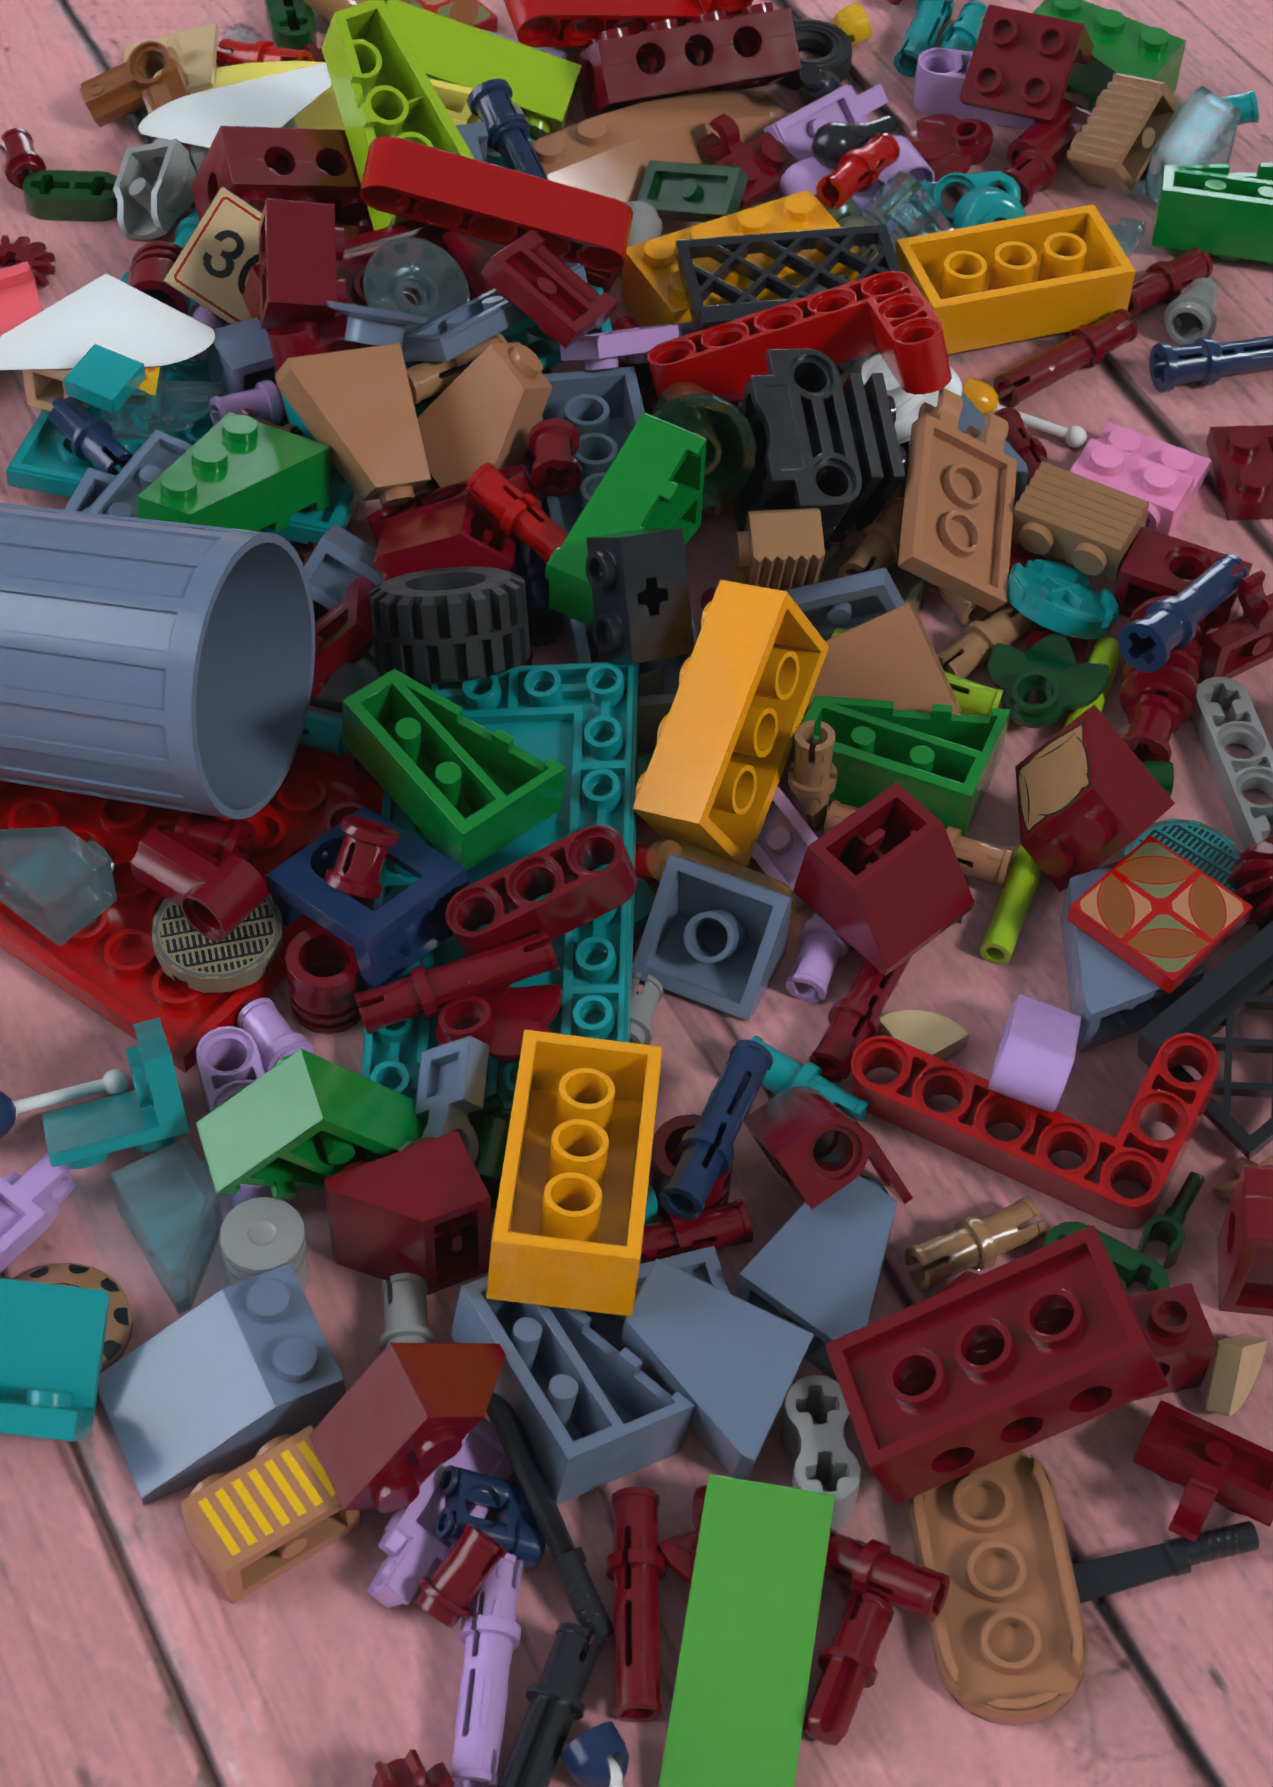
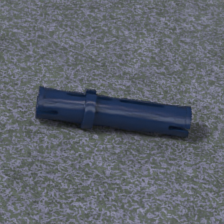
(707, 1148)

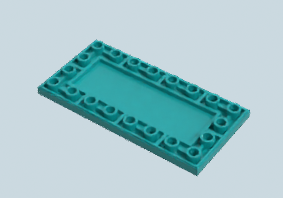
(590, 725)

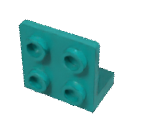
(138, 1118)
(50, 1358)

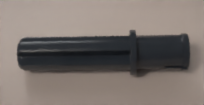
(552, 1707)

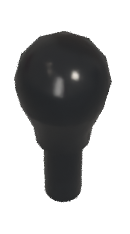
(816, 83)
(838, 138)

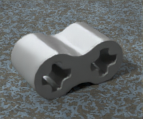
(820, 1448)

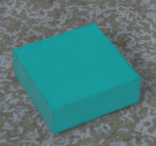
(104, 378)

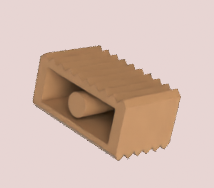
(1123, 132)
(1077, 521)
(779, 549)

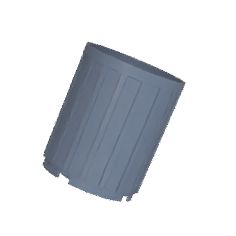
(151, 659)

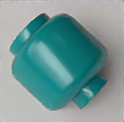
(986, 206)

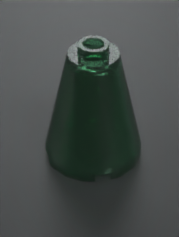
(727, 431)

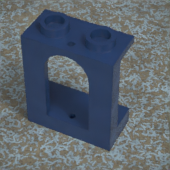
(395, 933)

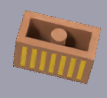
(265, 1515)

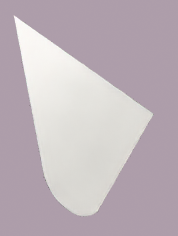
(252, 103)
(105, 315)

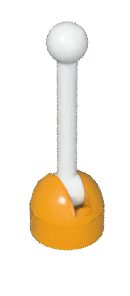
(986, 400)

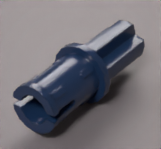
(89, 436)

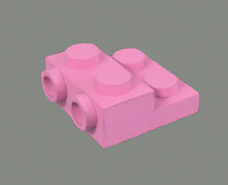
(1146, 469)

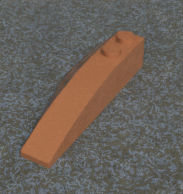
(614, 148)

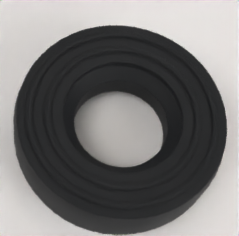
(824, 39)

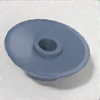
(375, 325)

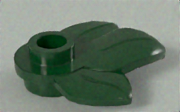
(1045, 675)

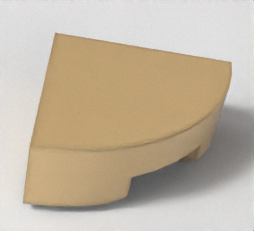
(925, 1031)
(1234, 1372)

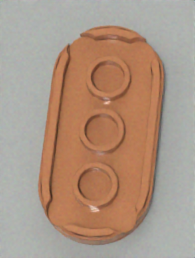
(1013, 1616)

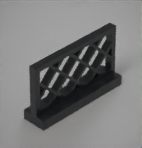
(782, 248)
(1205, 1011)

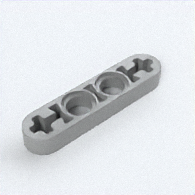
(1231, 773)

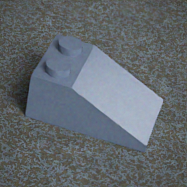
(221, 1384)

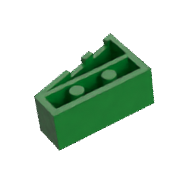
(1119, 47)
(1216, 211)
(241, 478)
(648, 485)
(933, 754)
(445, 771)
(304, 1126)

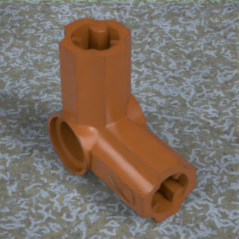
(133, 85)

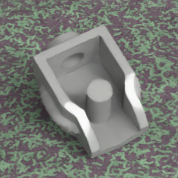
(153, 188)

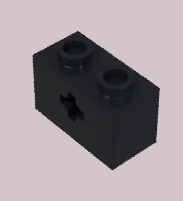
(640, 595)

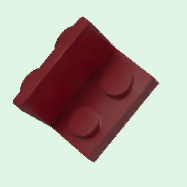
(1024, 63)

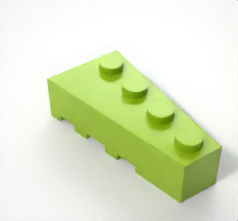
(469, 56)
(383, 89)

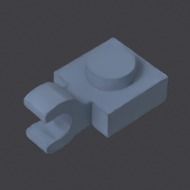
(451, 1087)

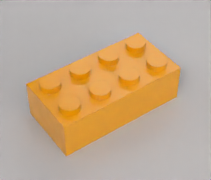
(652, 276)
(1019, 276)
(732, 721)
(575, 1174)

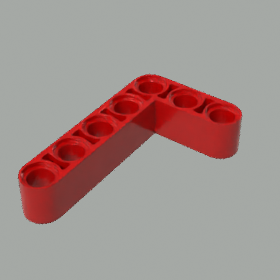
(578, 21)
(497, 204)
(841, 322)
(1042, 1133)

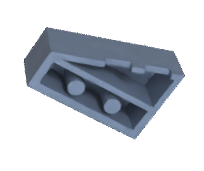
(574, 1393)

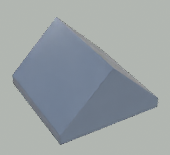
(714, 937)

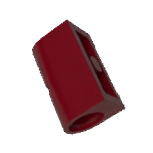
(817, 1145)

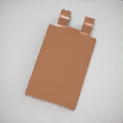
(959, 504)

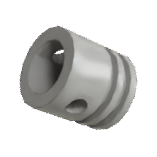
(261, 1238)

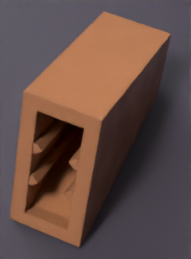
(485, 414)
(367, 415)
(886, 661)

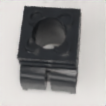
(820, 442)

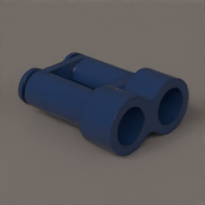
(513, 1519)

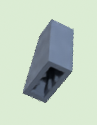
(1103, 987)
(825, 1266)
(718, 1355)

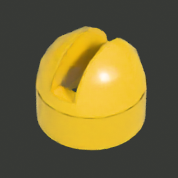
(854, 23)

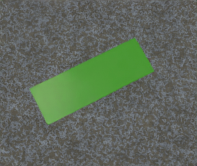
(748, 1636)

